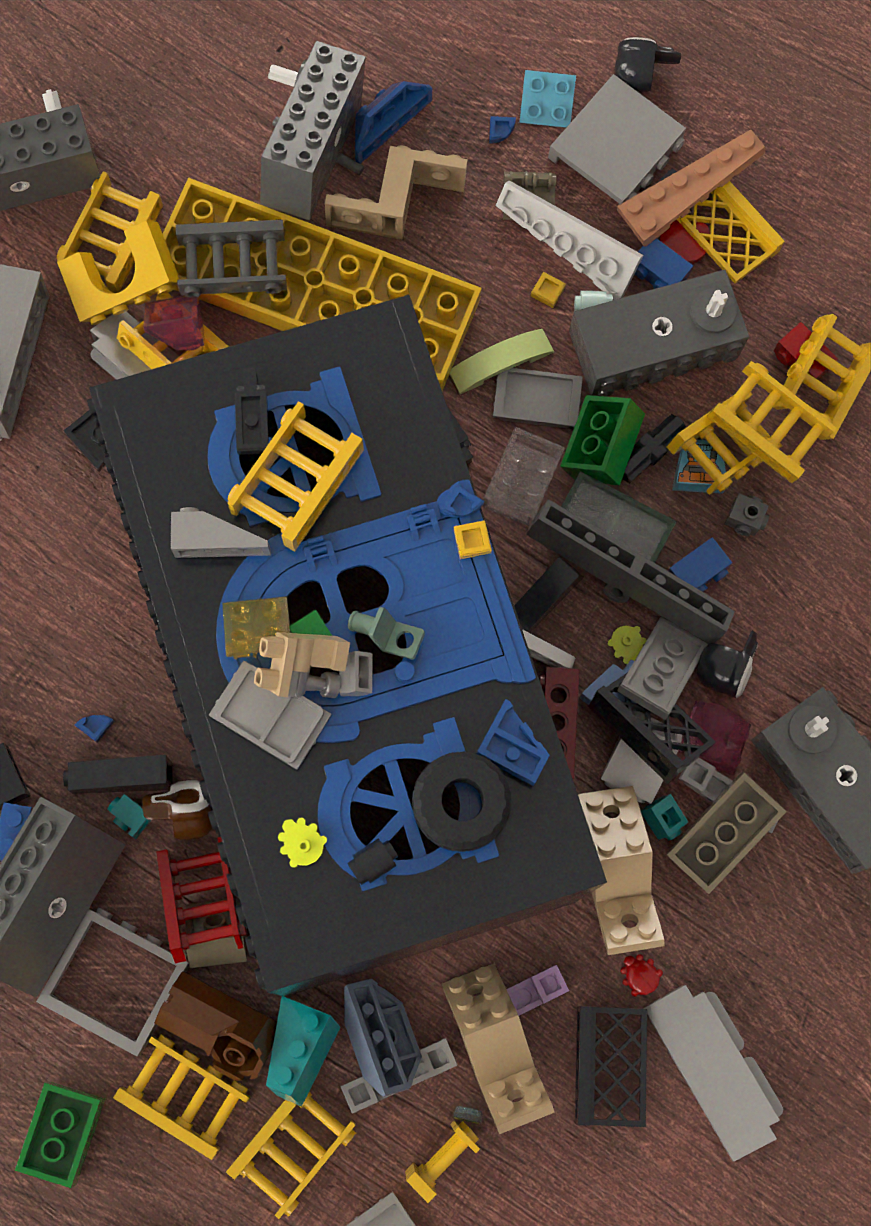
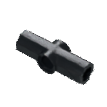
(652, 447)

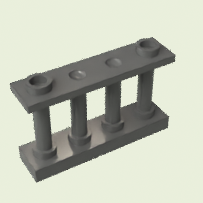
(231, 232)

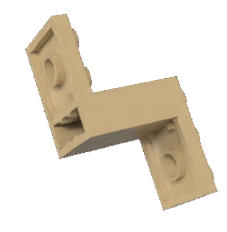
(401, 171)
(627, 866)
(497, 1048)

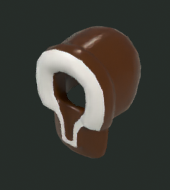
(184, 806)

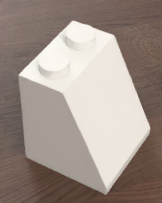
(628, 769)

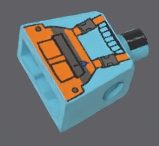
(691, 475)

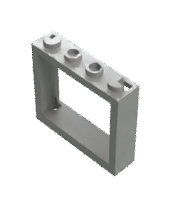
(89, 1022)

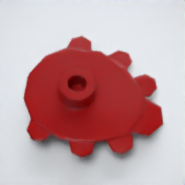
(640, 975)

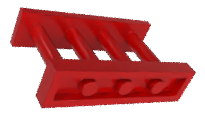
(177, 916)

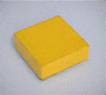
(548, 289)
(472, 539)

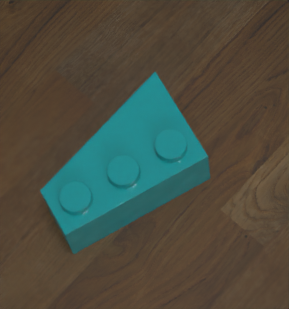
(299, 1049)

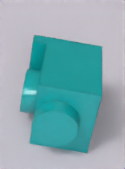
(128, 815)
(664, 817)

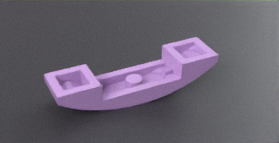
(537, 990)

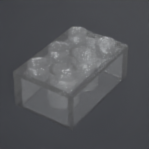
(523, 476)

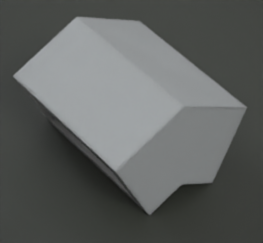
(358, 675)

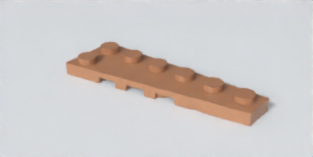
(661, 204)

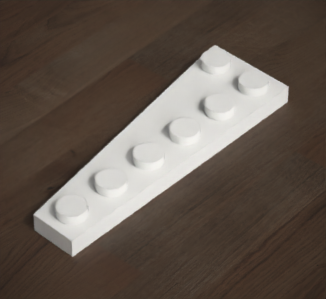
(588, 249)

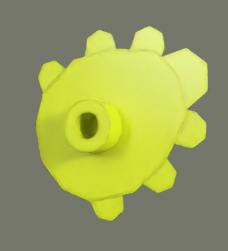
(627, 642)
(301, 842)

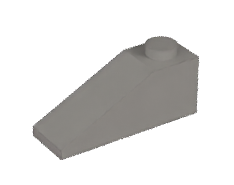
(204, 535)

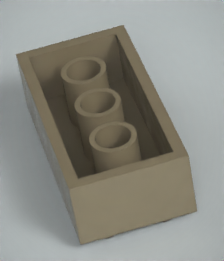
(725, 832)

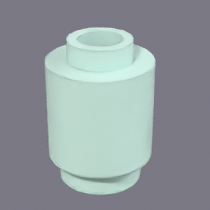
(591, 298)

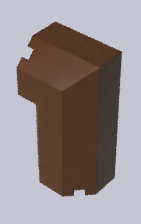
(219, 1025)

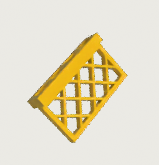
(745, 217)

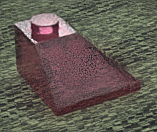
(175, 322)

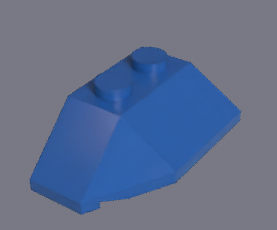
(387, 115)

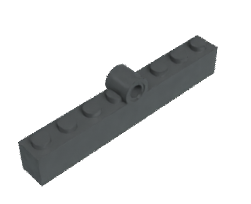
(630, 573)

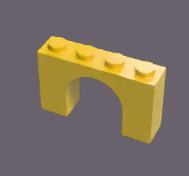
(152, 275)

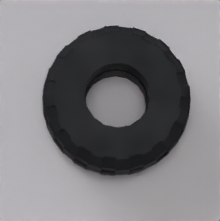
(469, 769)

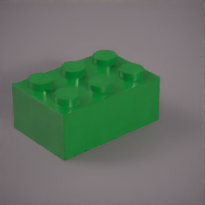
(603, 438)
(60, 1134)

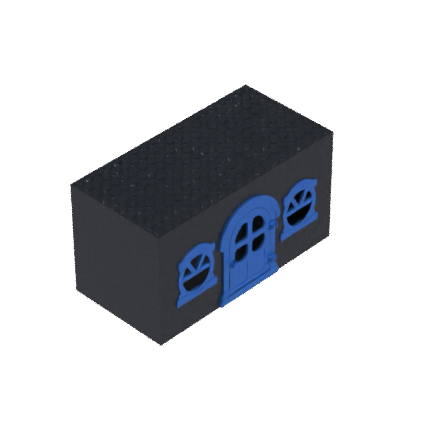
(175, 448)

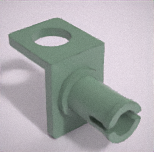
(386, 631)

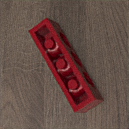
(567, 682)

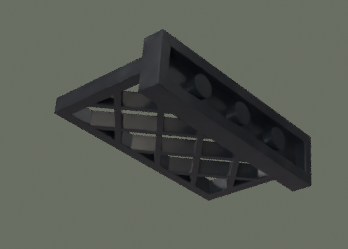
(639, 733)
(585, 1066)

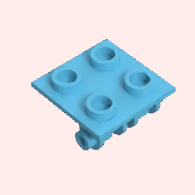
(547, 98)

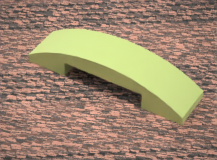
(499, 358)

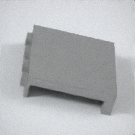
(618, 140)

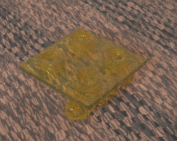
(250, 621)

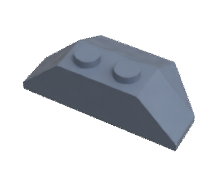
(381, 1037)

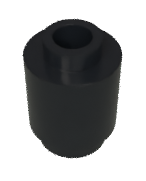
(373, 861)

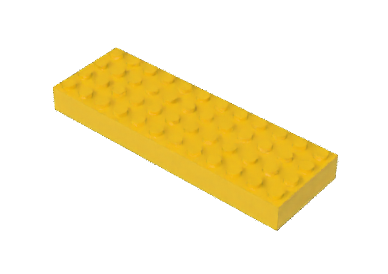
(323, 275)

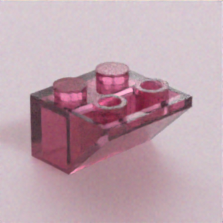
(728, 732)

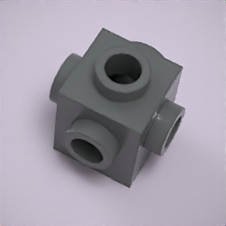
(747, 515)

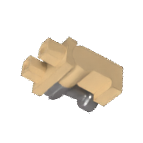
(291, 663)

